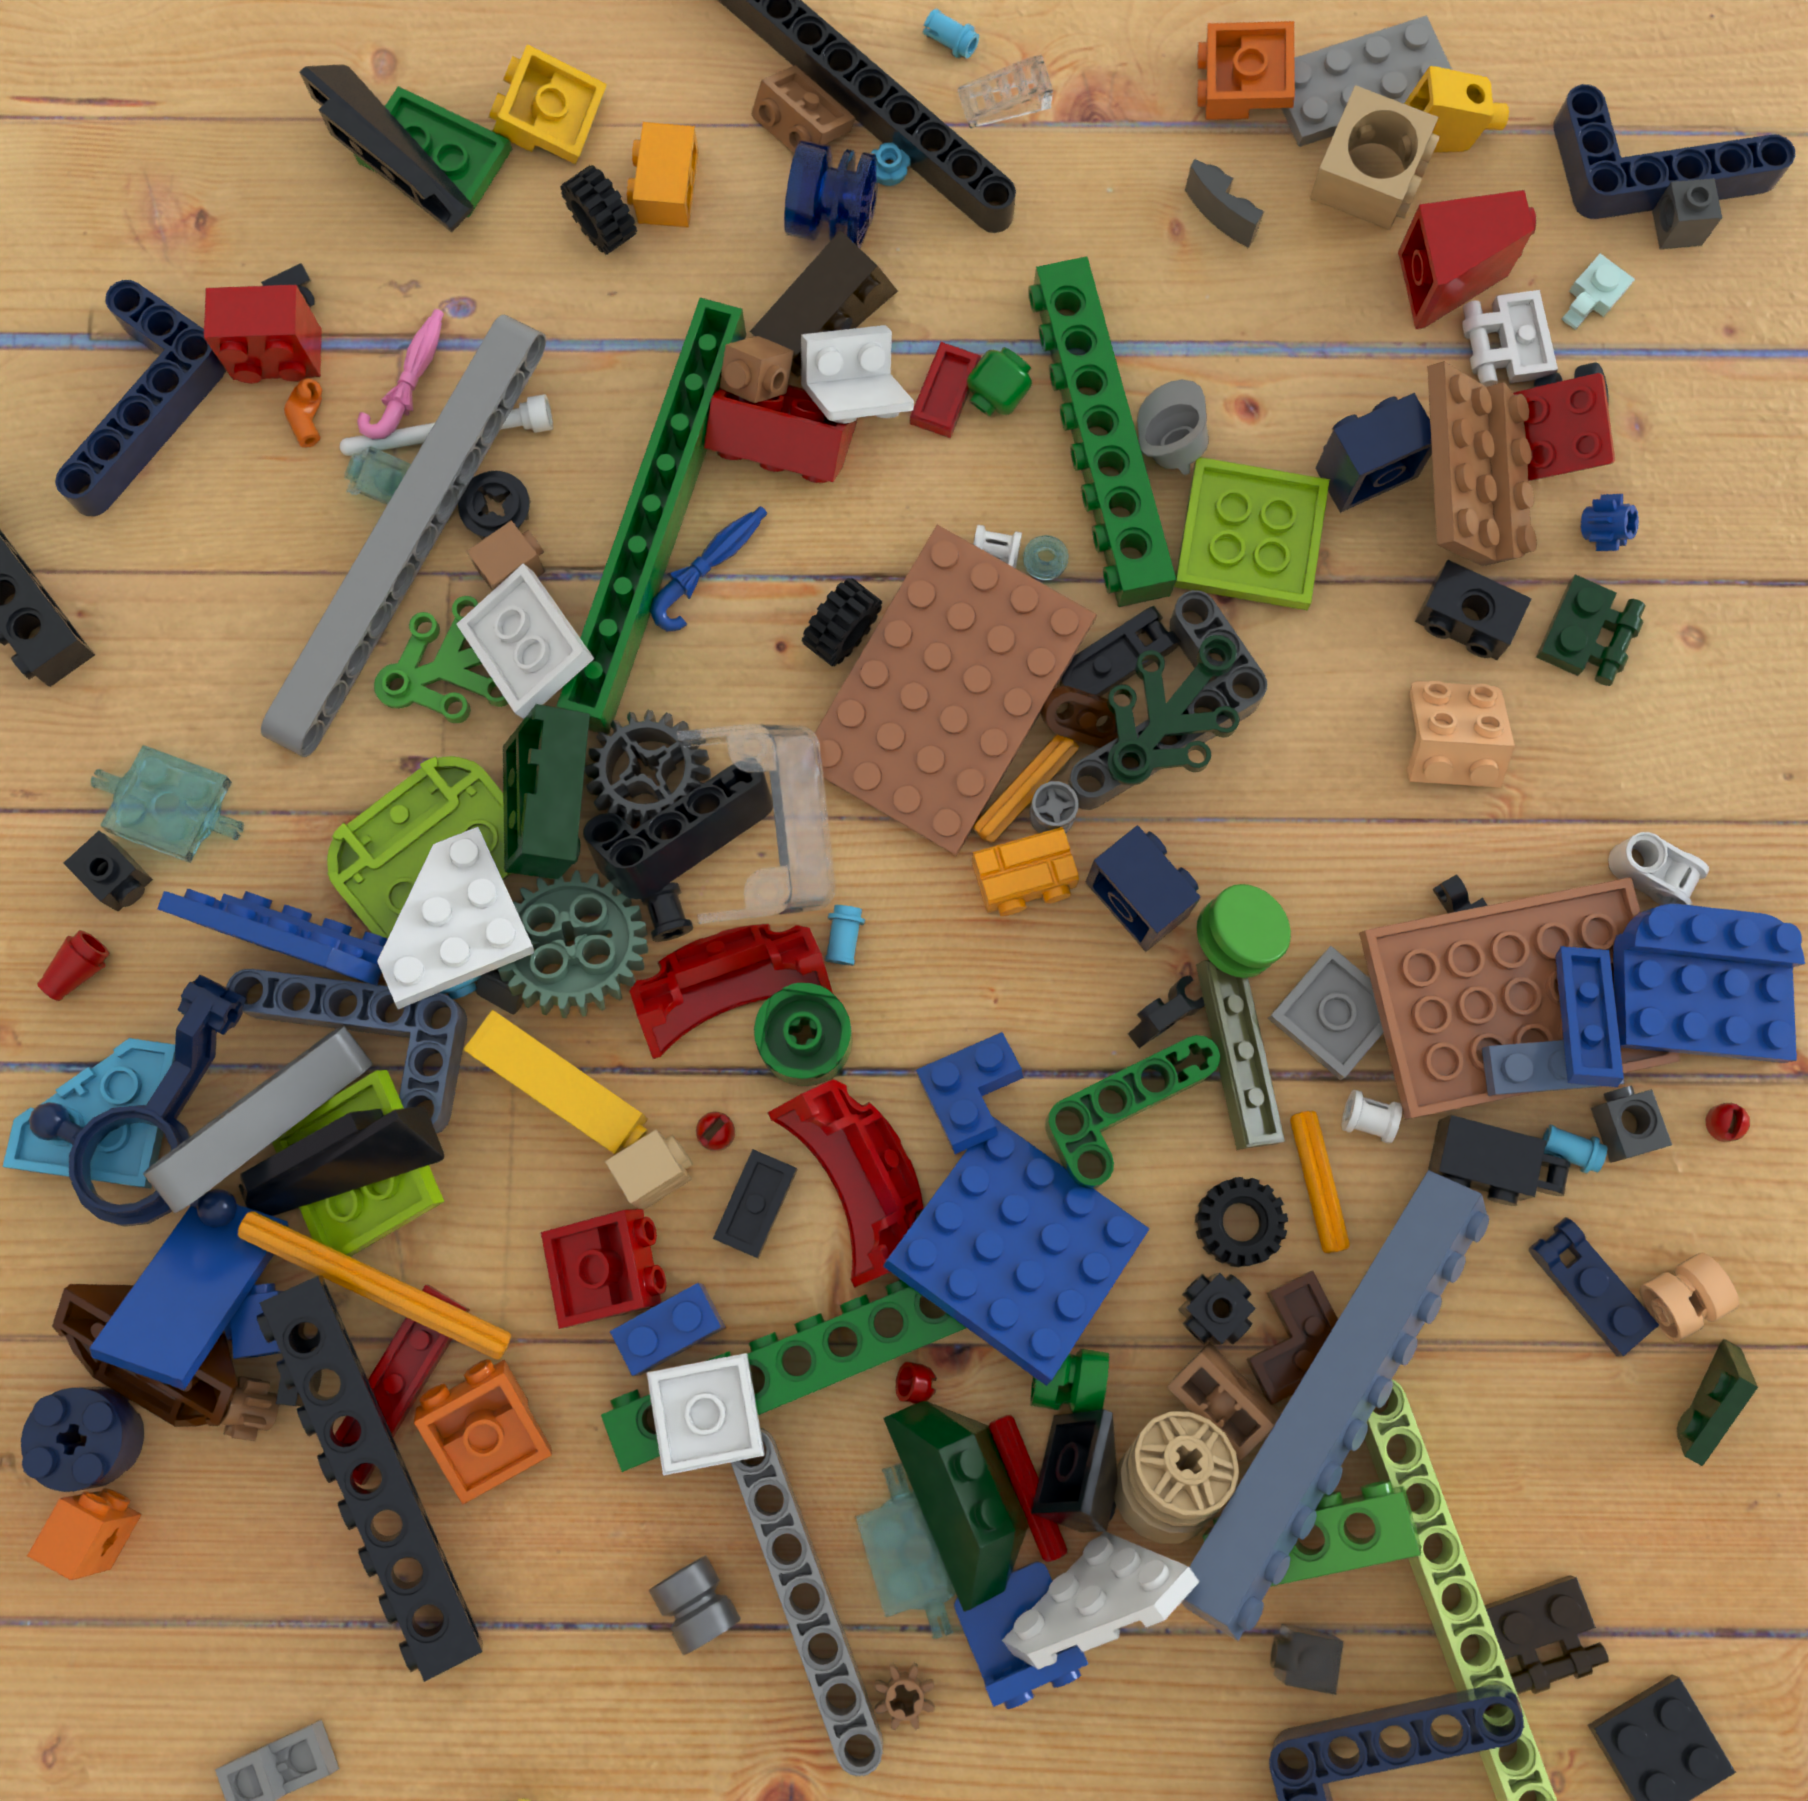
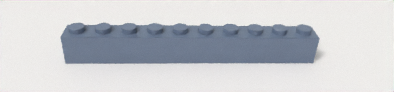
(1333, 1404)

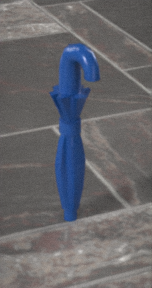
(683, 581)

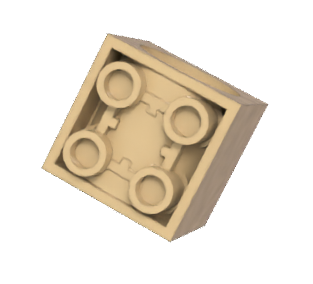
(1385, 122)

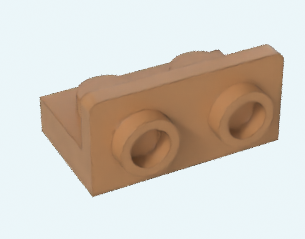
(799, 110)

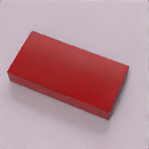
(944, 390)

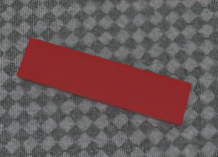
(400, 1376)

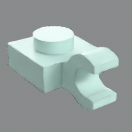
(1597, 290)

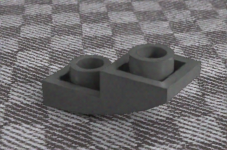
(1210, 191)

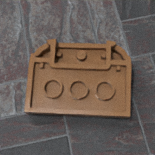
(1480, 467)

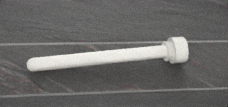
(532, 414)

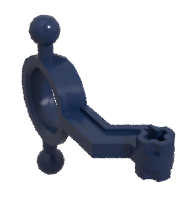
(206, 1010)

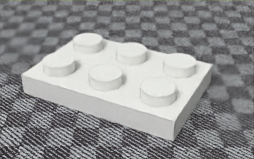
(524, 641)

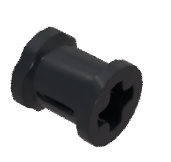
(667, 914)

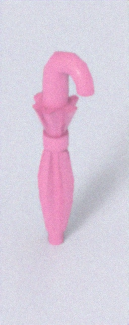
(399, 399)

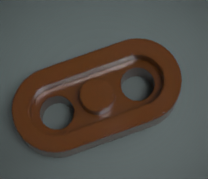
(1080, 717)

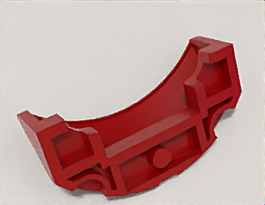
(720, 975)
(864, 1166)

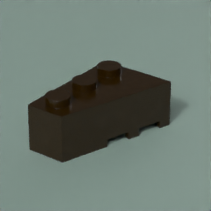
(829, 295)

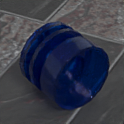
(830, 194)

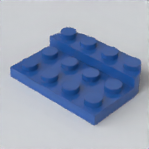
(282, 932)
(1707, 983)

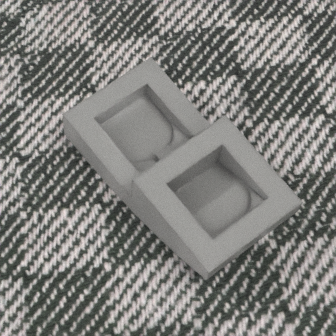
(279, 1766)

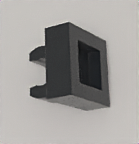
(293, 276)

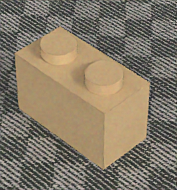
(650, 1169)

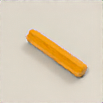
(1022, 789)
(1319, 1182)

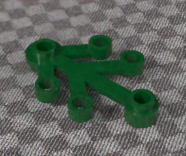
(1167, 718)

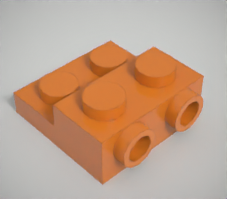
(1246, 68)
(481, 1429)

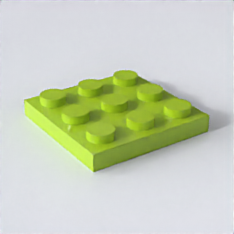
(1252, 533)
(373, 1211)

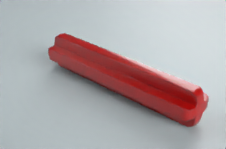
(1025, 1482)

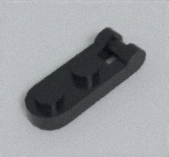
(1116, 654)

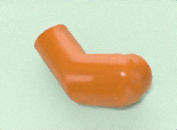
(301, 410)

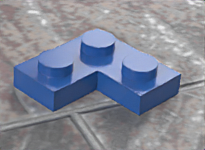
(960, 1081)

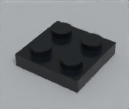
(1661, 1745)

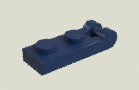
(1593, 1288)

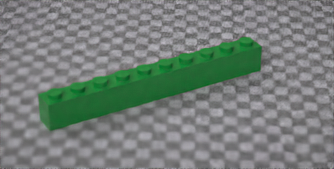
(652, 517)

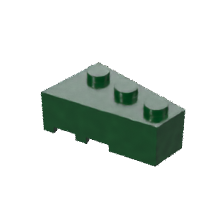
(544, 791)

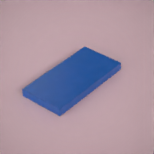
(183, 1300)

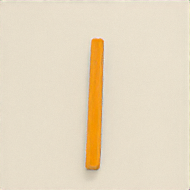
(374, 1285)

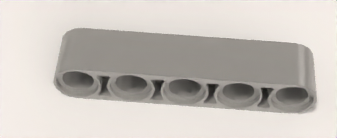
(257, 1119)

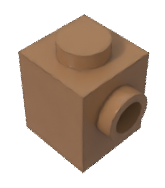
(756, 369)
(504, 552)

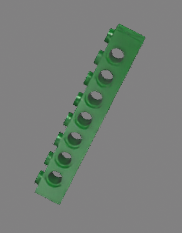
(1073, 288)
(637, 1443)

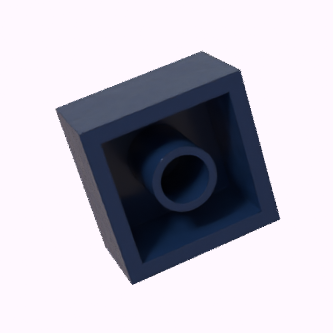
(1376, 451)
(1143, 887)

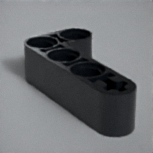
(680, 835)

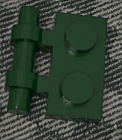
(1578, 623)

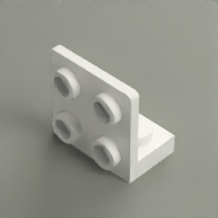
(851, 374)

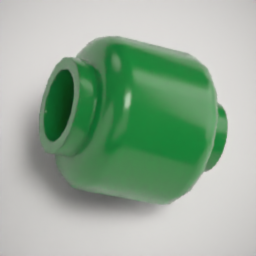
(999, 382)

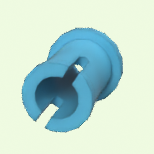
(958, 38)
(843, 934)
(1575, 1149)

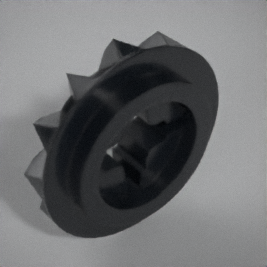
(499, 487)

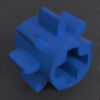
(1609, 522)

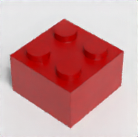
(263, 332)

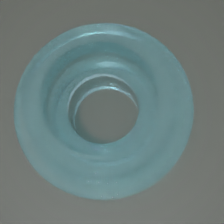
(1045, 569)

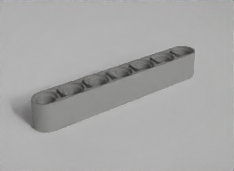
(805, 1624)

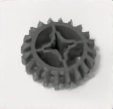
(631, 780)

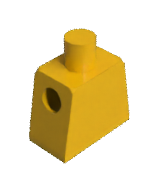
(1461, 103)

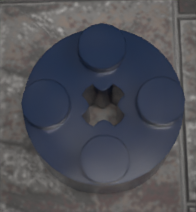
(53, 1443)

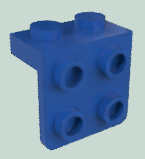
(986, 1625)

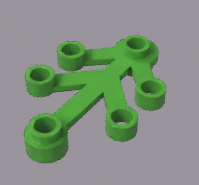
(449, 665)

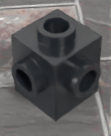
(1199, 1313)

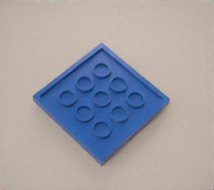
(1017, 1251)

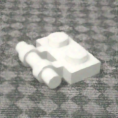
(1523, 337)

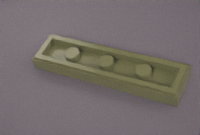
(1242, 1058)

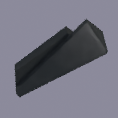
(378, 139)
(341, 1158)

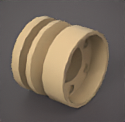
(1170, 1502)

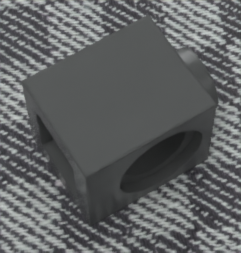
(1687, 213)
(1650, 1130)

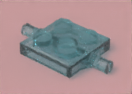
(166, 804)
(904, 1556)

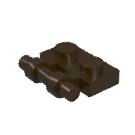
(1541, 1618)

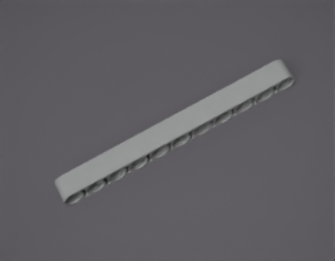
(403, 536)

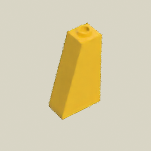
(556, 1083)

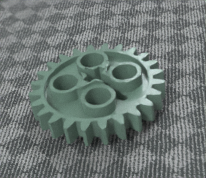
(576, 980)

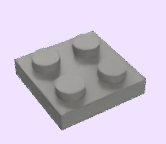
(1331, 1013)

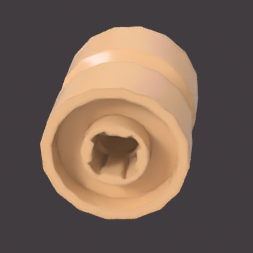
(1694, 1294)

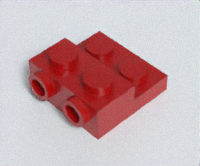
(603, 1267)

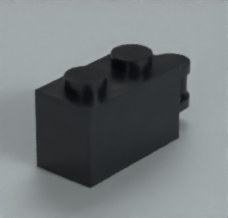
(1495, 1161)

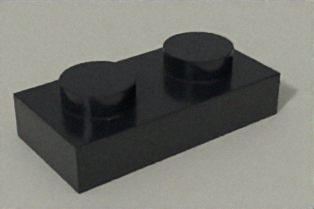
(755, 1203)

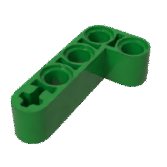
(1134, 1098)

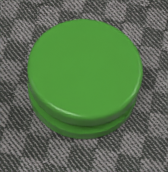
(1243, 931)

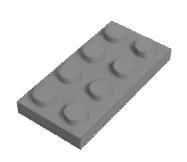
(1381, 62)

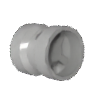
(1054, 799)

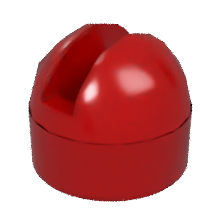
(1720, 1118)
(722, 1138)
(914, 1383)

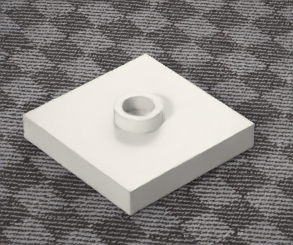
(705, 1414)

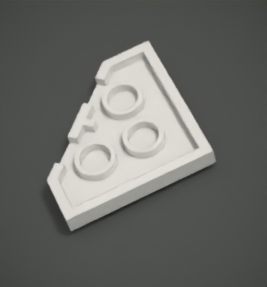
(452, 923)
(1096, 1596)

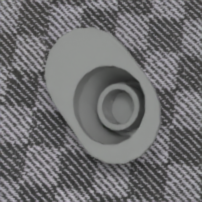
(1174, 425)

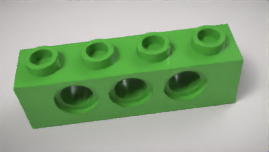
(1393, 1536)

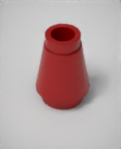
(73, 964)

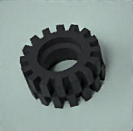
(598, 209)
(841, 621)
(1270, 1218)

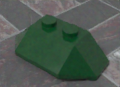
(962, 1497)

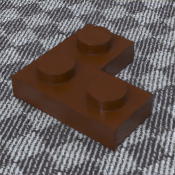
(1308, 1323)

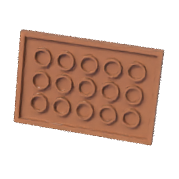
(949, 688)
(1484, 982)

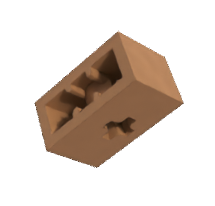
(1223, 1395)

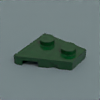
(1717, 1403)

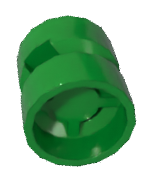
(1078, 1382)

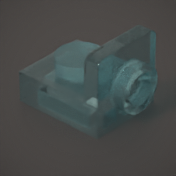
(375, 474)

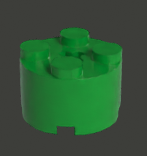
(787, 1013)

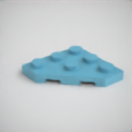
(118, 1081)

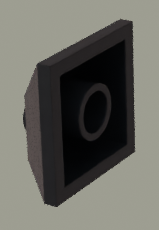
(1079, 1472)

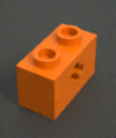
(85, 1533)

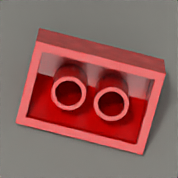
(779, 434)

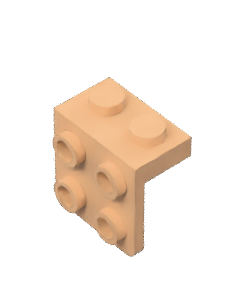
(1460, 734)

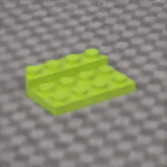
(385, 847)

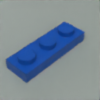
(1589, 1017)

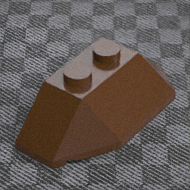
(83, 1315)

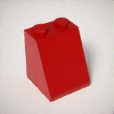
(1462, 250)

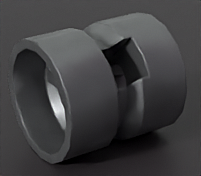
(694, 1604)

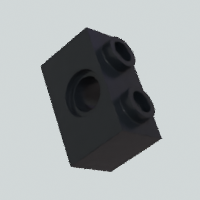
(1496, 605)

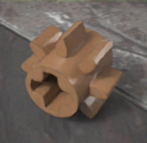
(250, 1409)
(898, 1709)

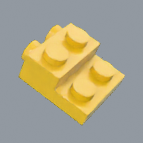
(547, 104)

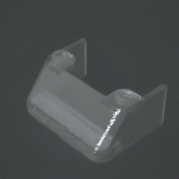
(800, 812)

